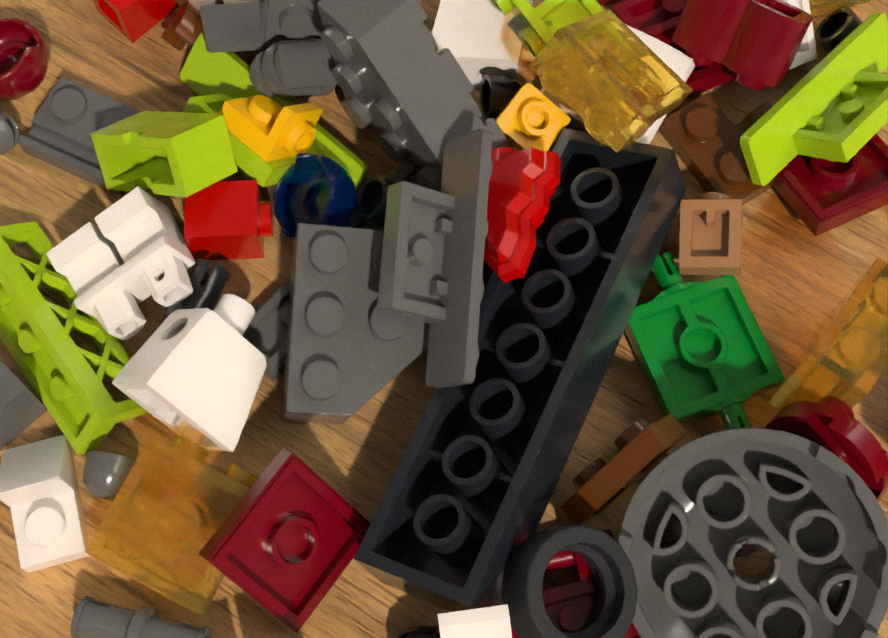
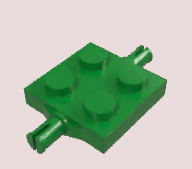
(701, 347)

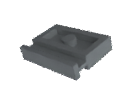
(64, 128)

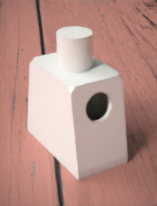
(480, 38)
(198, 373)

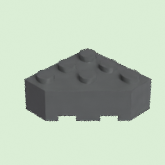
(400, 82)
(336, 339)

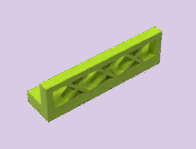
(40, 343)

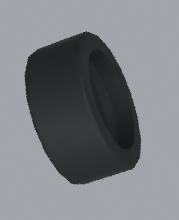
(611, 573)

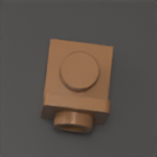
(710, 235)

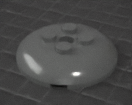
(764, 491)

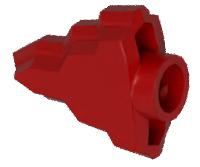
(518, 206)

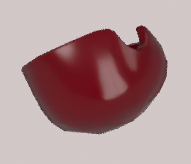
(21, 58)

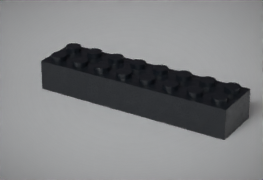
(545, 340)

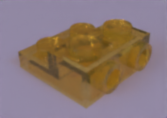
(609, 78)
(167, 517)

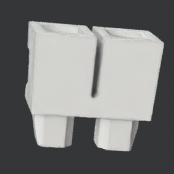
(125, 261)

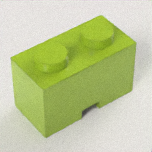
(165, 152)

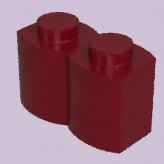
(744, 35)

